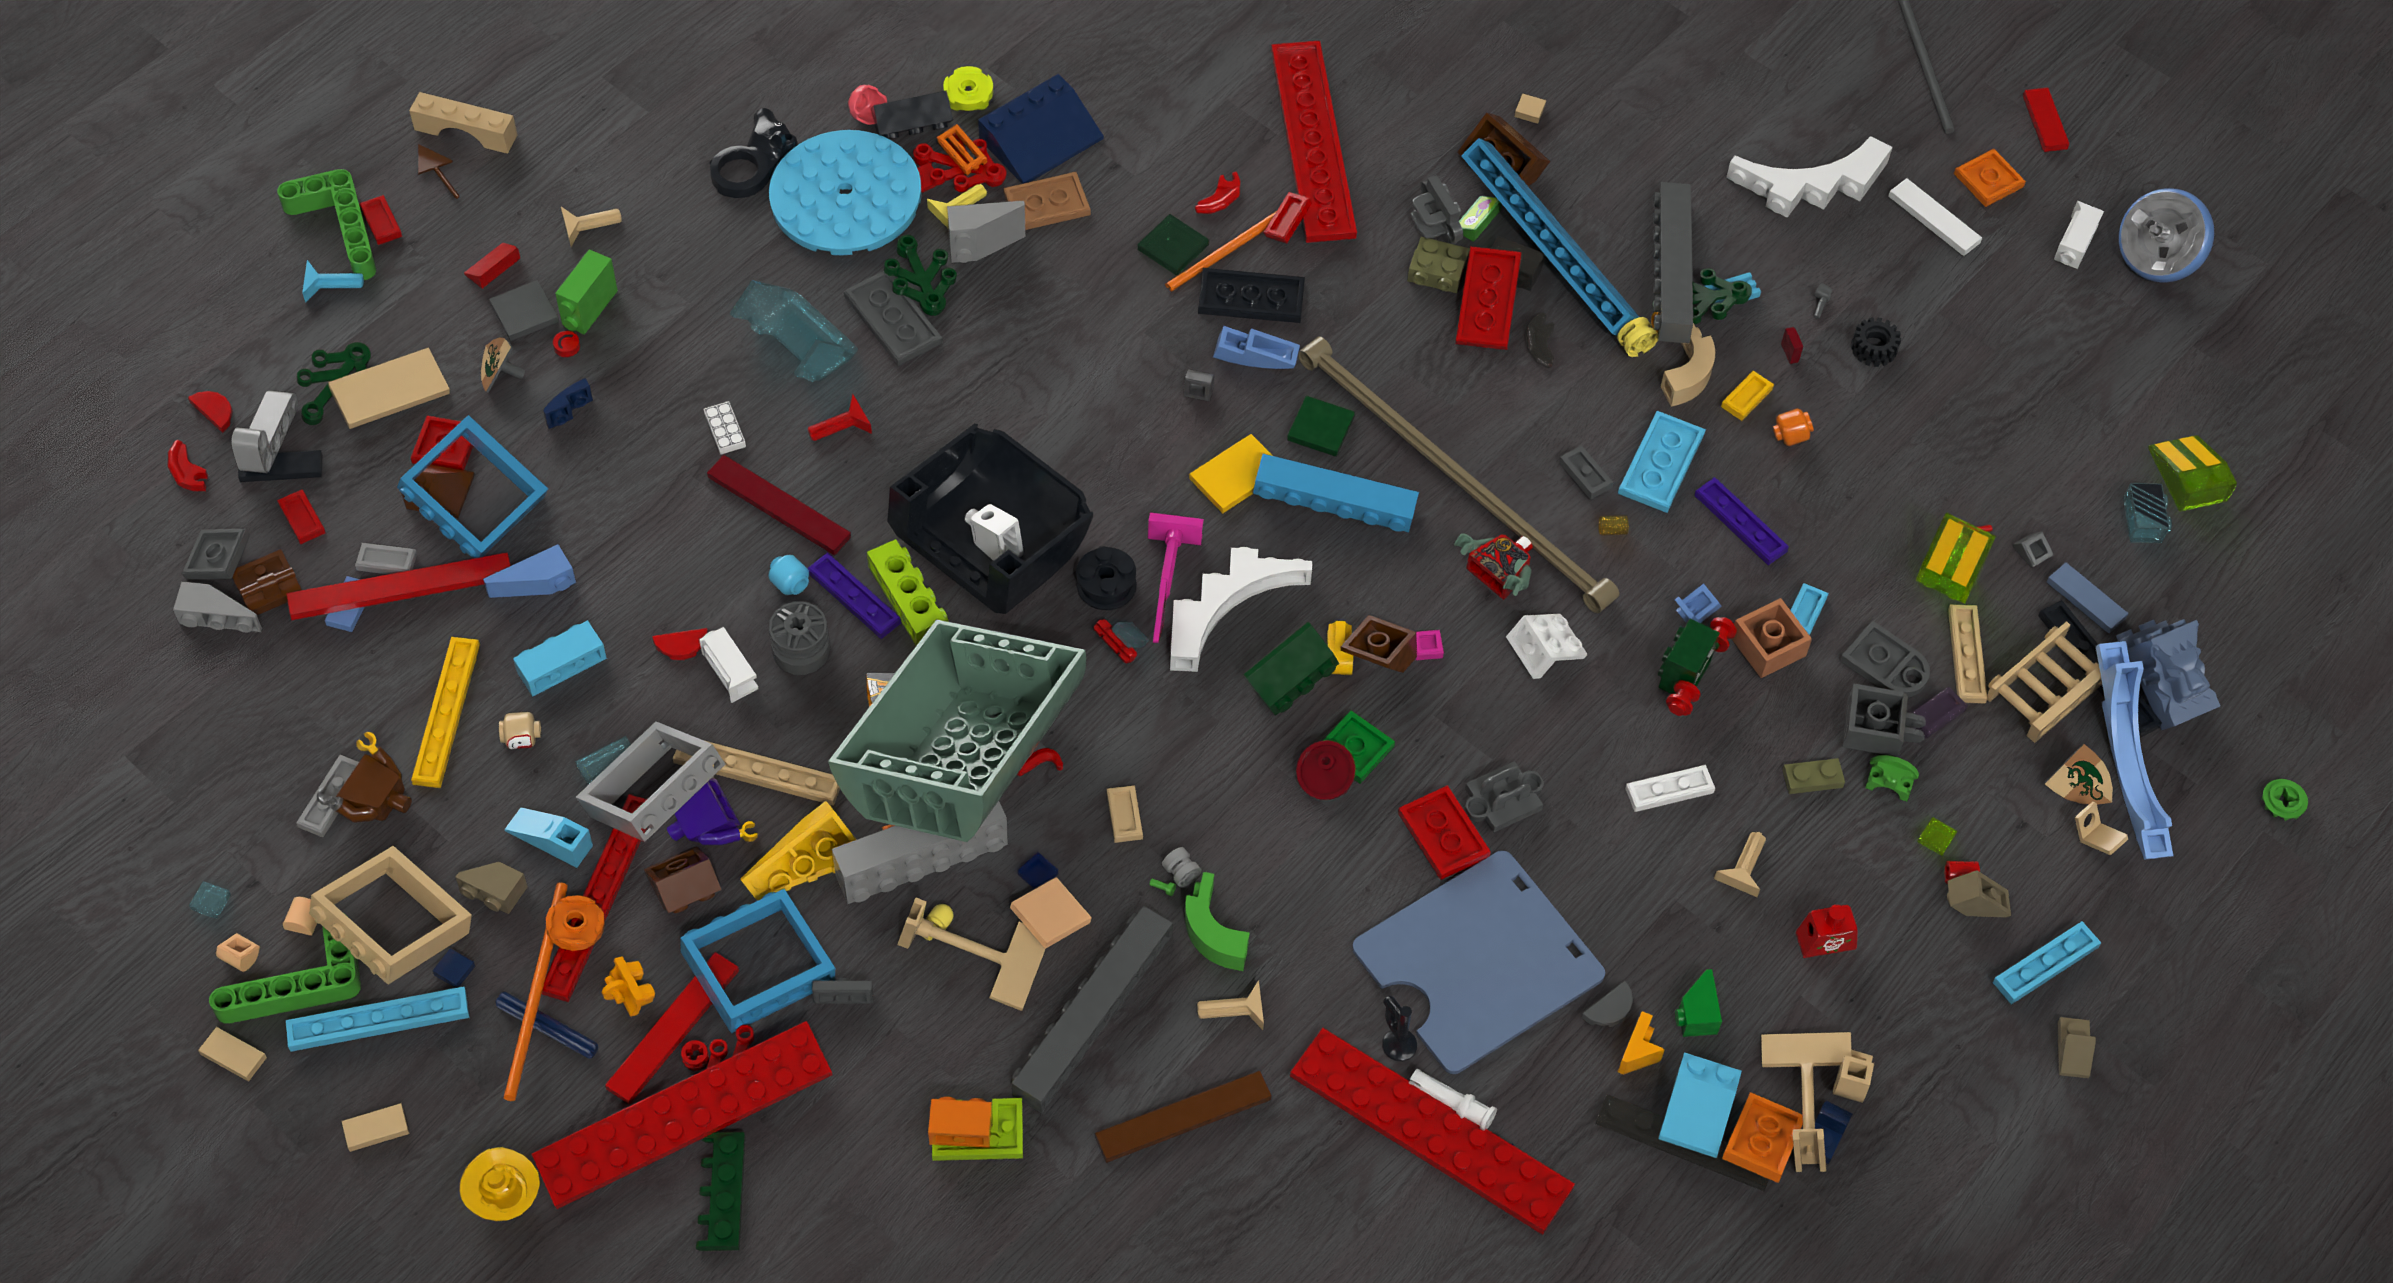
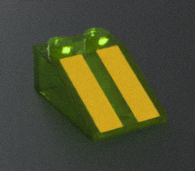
(2193, 472)
(1955, 558)

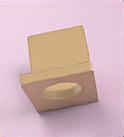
(2097, 834)

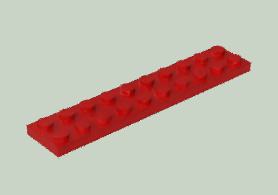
(1313, 141)
(681, 1114)
(1432, 1131)

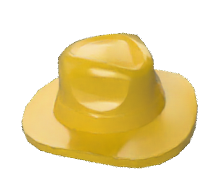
(499, 1184)

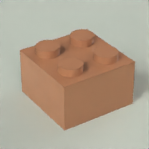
(1771, 638)

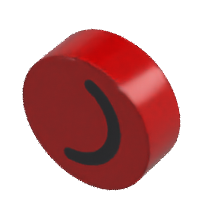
(566, 344)

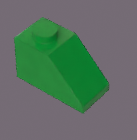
(1699, 1008)

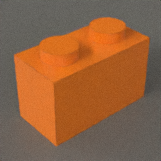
(960, 1122)

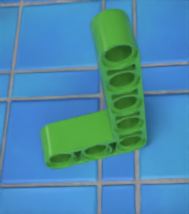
(336, 190)
(297, 982)

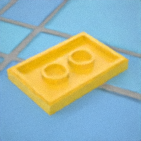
(1231, 474)

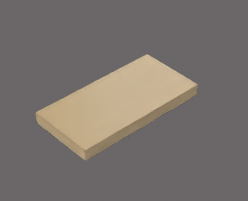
(389, 388)

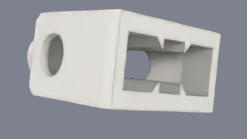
(995, 531)

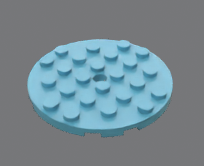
(876, 211)

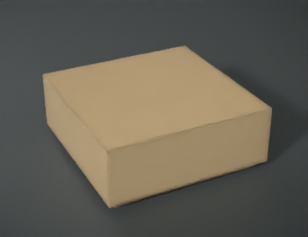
(1530, 108)

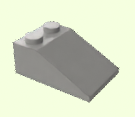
(984, 229)

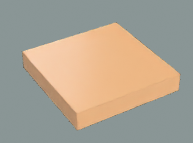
(1050, 912)

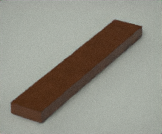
(1183, 1116)

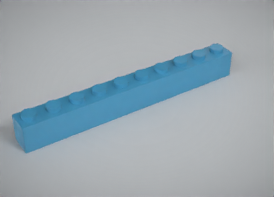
(1549, 235)

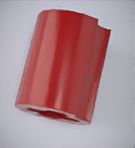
(1958, 868)

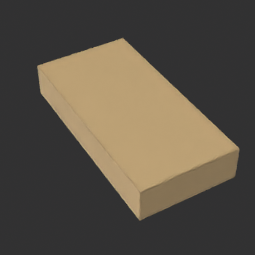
(1124, 814)
(232, 1054)
(375, 1127)

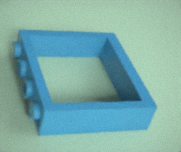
(497, 456)
(775, 997)

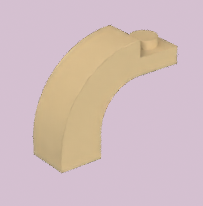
(1690, 379)

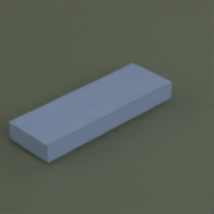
(2087, 597)

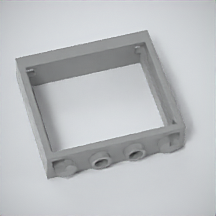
(633, 763)

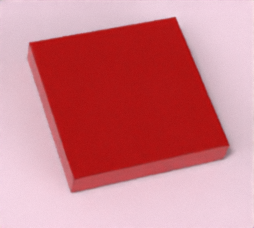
(432, 433)

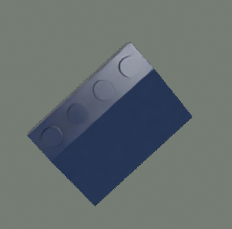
(1039, 129)

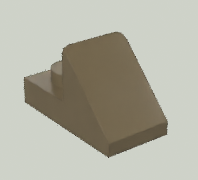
(2075, 1047)

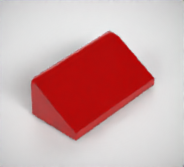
(493, 264)

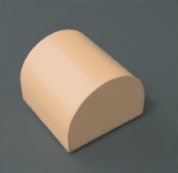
(298, 917)
(238, 952)

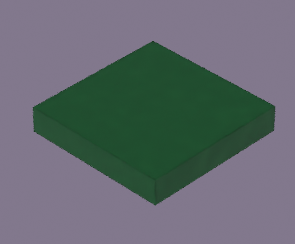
(1321, 426)

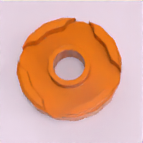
(575, 937)

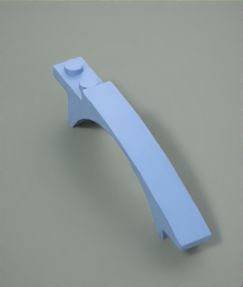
(2121, 692)

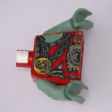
(1498, 562)

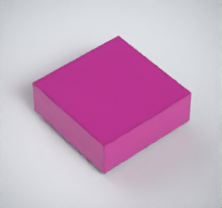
(1429, 645)

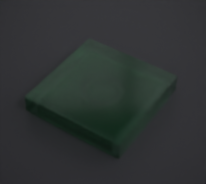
(1173, 244)

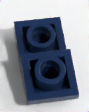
(559, 408)

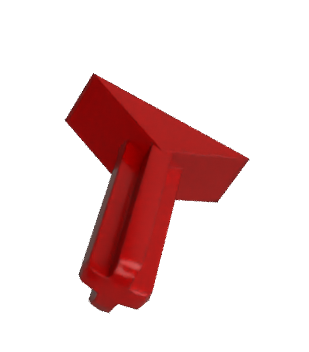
(853, 417)

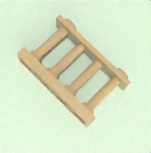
(2058, 706)

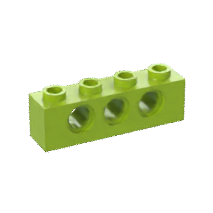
(892, 558)

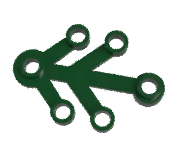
(1733, 293)
(930, 300)
(350, 362)

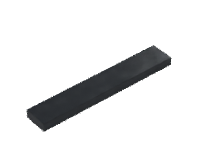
(2078, 636)

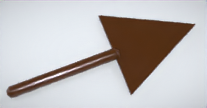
(431, 160)

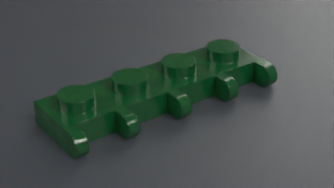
(724, 1192)

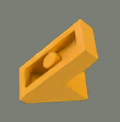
(1639, 1050)

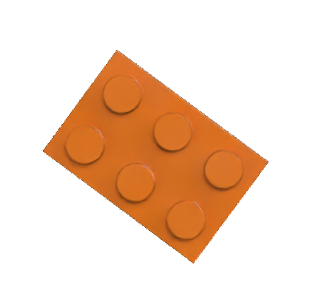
(1763, 1137)

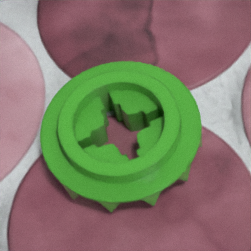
(2291, 792)

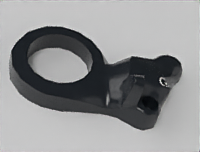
(765, 149)

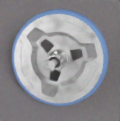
(2186, 250)

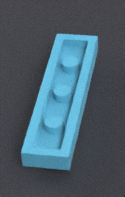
(2046, 962)

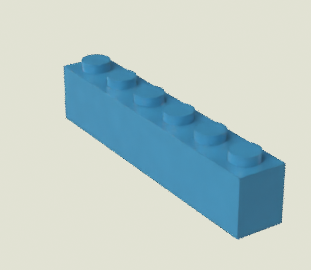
(1335, 493)

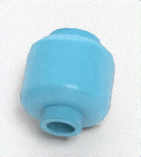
(789, 574)

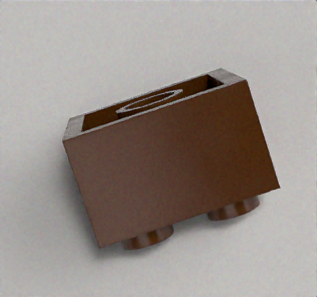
(683, 880)

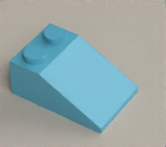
(1700, 1105)

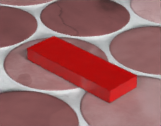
(2046, 119)

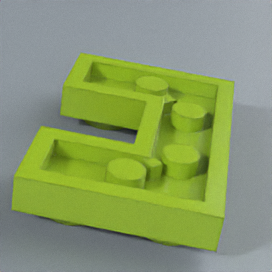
(1005, 1139)

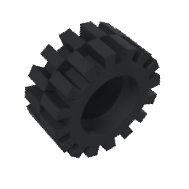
(1878, 330)

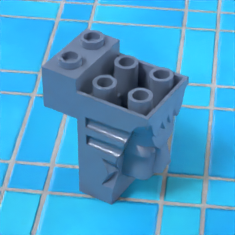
(2172, 670)

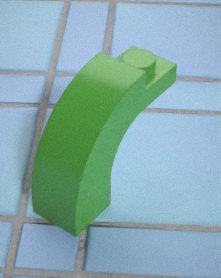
(1211, 939)

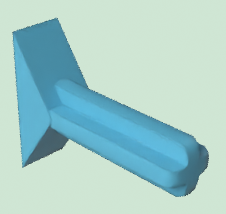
(315, 281)

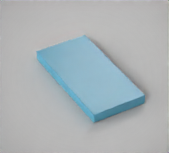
(1661, 461)

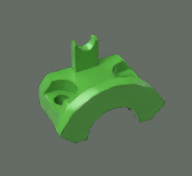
(1892, 774)

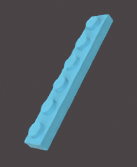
(377, 1019)

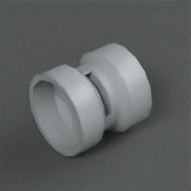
(1181, 866)

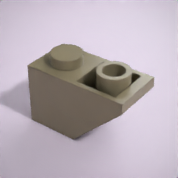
(494, 885)

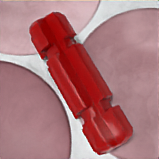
(1104, 629)

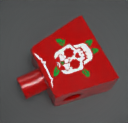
(1832, 931)

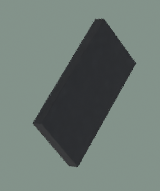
(1251, 295)

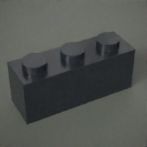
(912, 115)

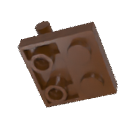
(265, 582)

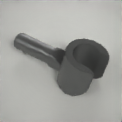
(1824, 294)

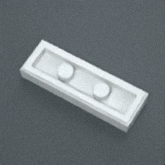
(1670, 788)

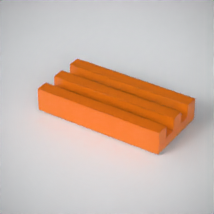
(973, 164)

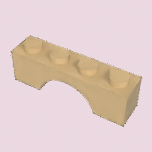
(490, 127)

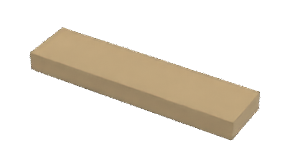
(1967, 653)

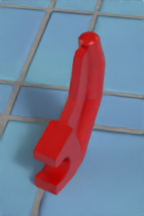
(1224, 195)
(183, 471)

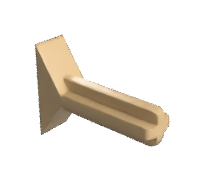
(577, 224)
(1740, 875)
(1234, 1007)

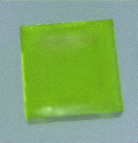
(1937, 836)

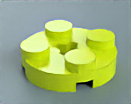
(968, 100)

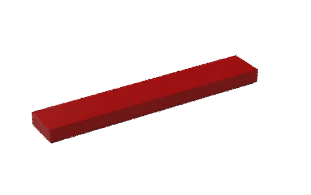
(668, 1033)

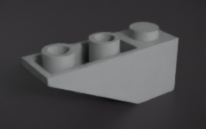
(208, 607)

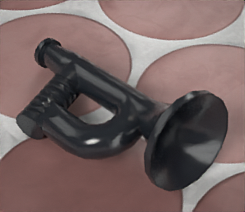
(1399, 1042)

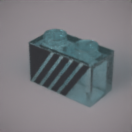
(2146, 513)

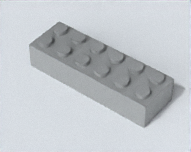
(907, 855)

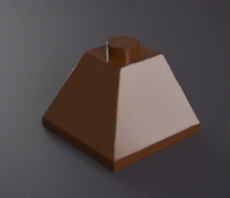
(446, 486)
(1382, 644)

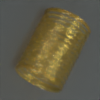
(1611, 528)

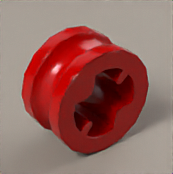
(702, 1059)

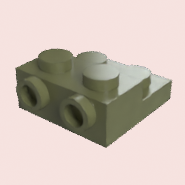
(1438, 264)

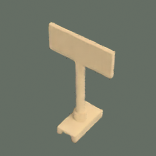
(1017, 964)
(1806, 1052)

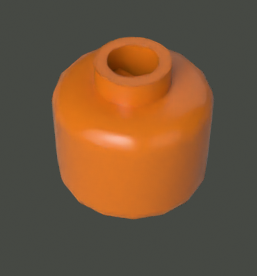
(1793, 427)

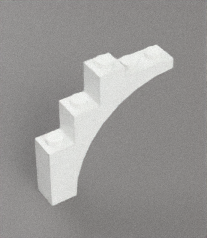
(1816, 185)
(1221, 593)

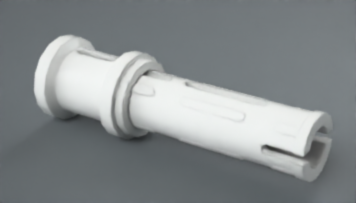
(1464, 1105)

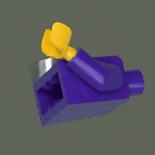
(709, 819)

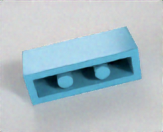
(559, 658)

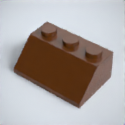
(1513, 147)

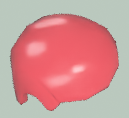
(862, 101)

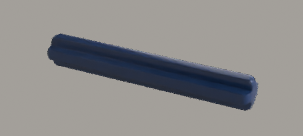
(549, 1026)

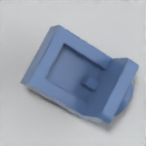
(1698, 605)

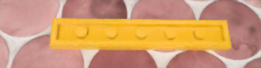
(445, 712)

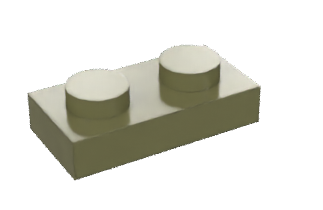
(1813, 776)

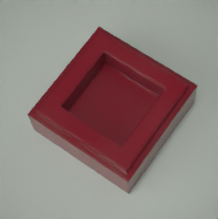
(1792, 345)

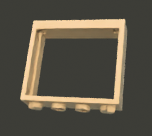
(414, 881)

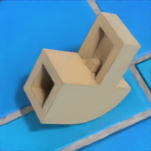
(1854, 1076)

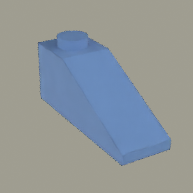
(536, 575)

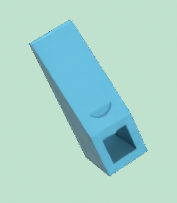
(552, 834)

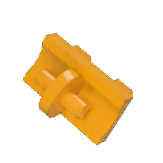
(623, 986)

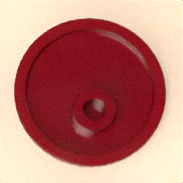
(1326, 770)

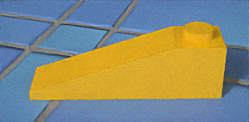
(800, 854)

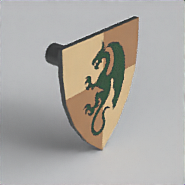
(496, 360)
(2082, 778)

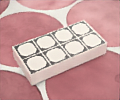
(724, 428)

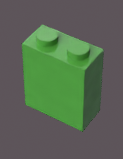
(586, 292)

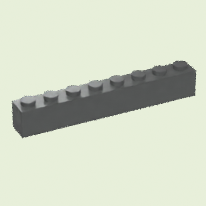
(1674, 263)
(1091, 1009)

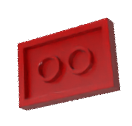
(1444, 832)

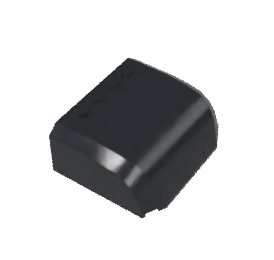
(980, 470)

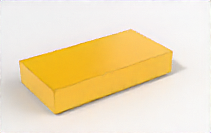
(1747, 395)

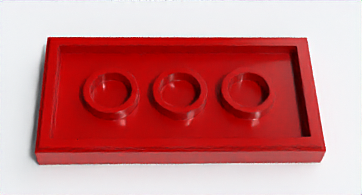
(1488, 298)

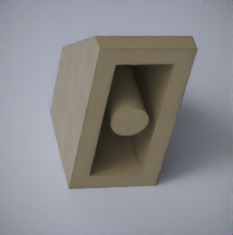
(1978, 896)

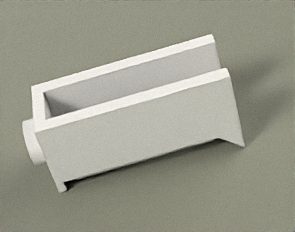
(2078, 234)
(728, 663)

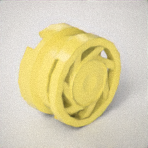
(1637, 336)

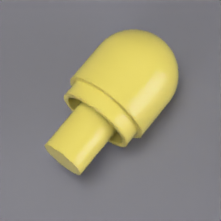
(941, 916)

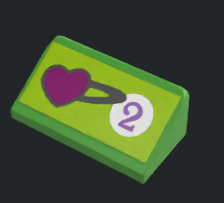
(1479, 216)

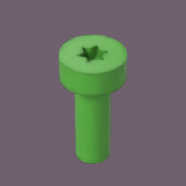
(1169, 888)

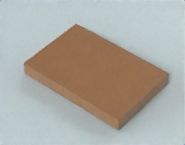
(1050, 200)

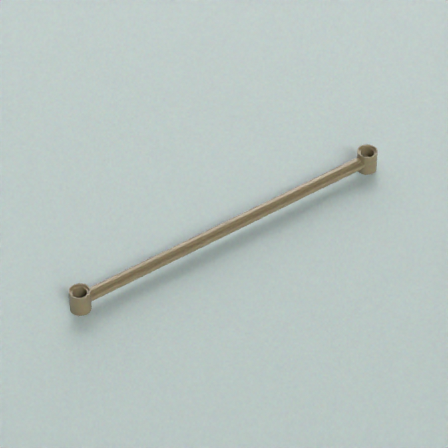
(1597, 594)

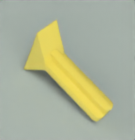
(969, 197)

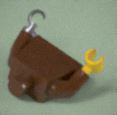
(371, 788)

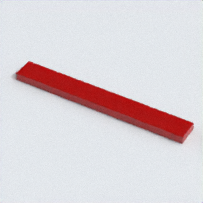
(394, 586)
(603, 890)

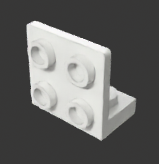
(1542, 641)

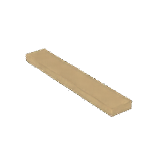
(773, 774)

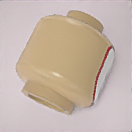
(519, 730)

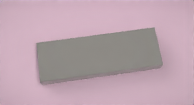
(319, 817)

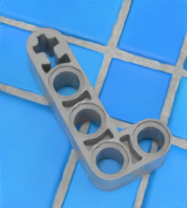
(258, 446)

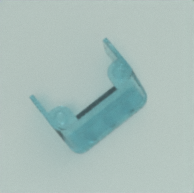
(797, 327)

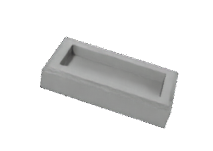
(385, 559)

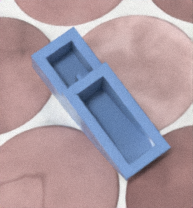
(1255, 349)

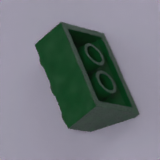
(1292, 669)

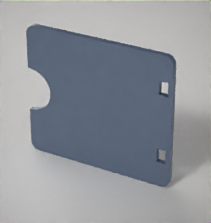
(1482, 959)

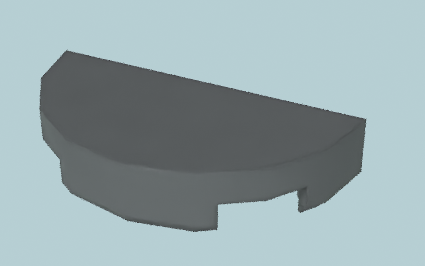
(1611, 1008)

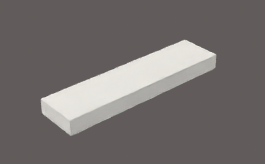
(1935, 217)

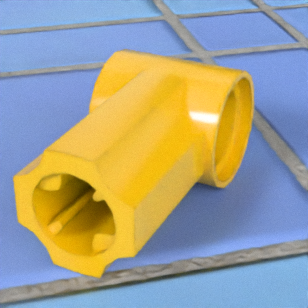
(1336, 635)

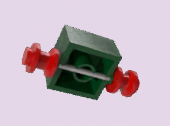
(1689, 660)

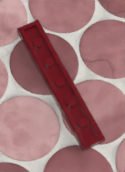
(779, 505)

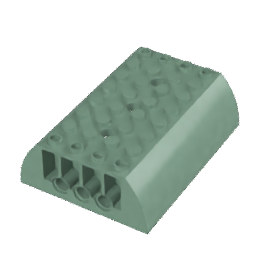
(914, 743)

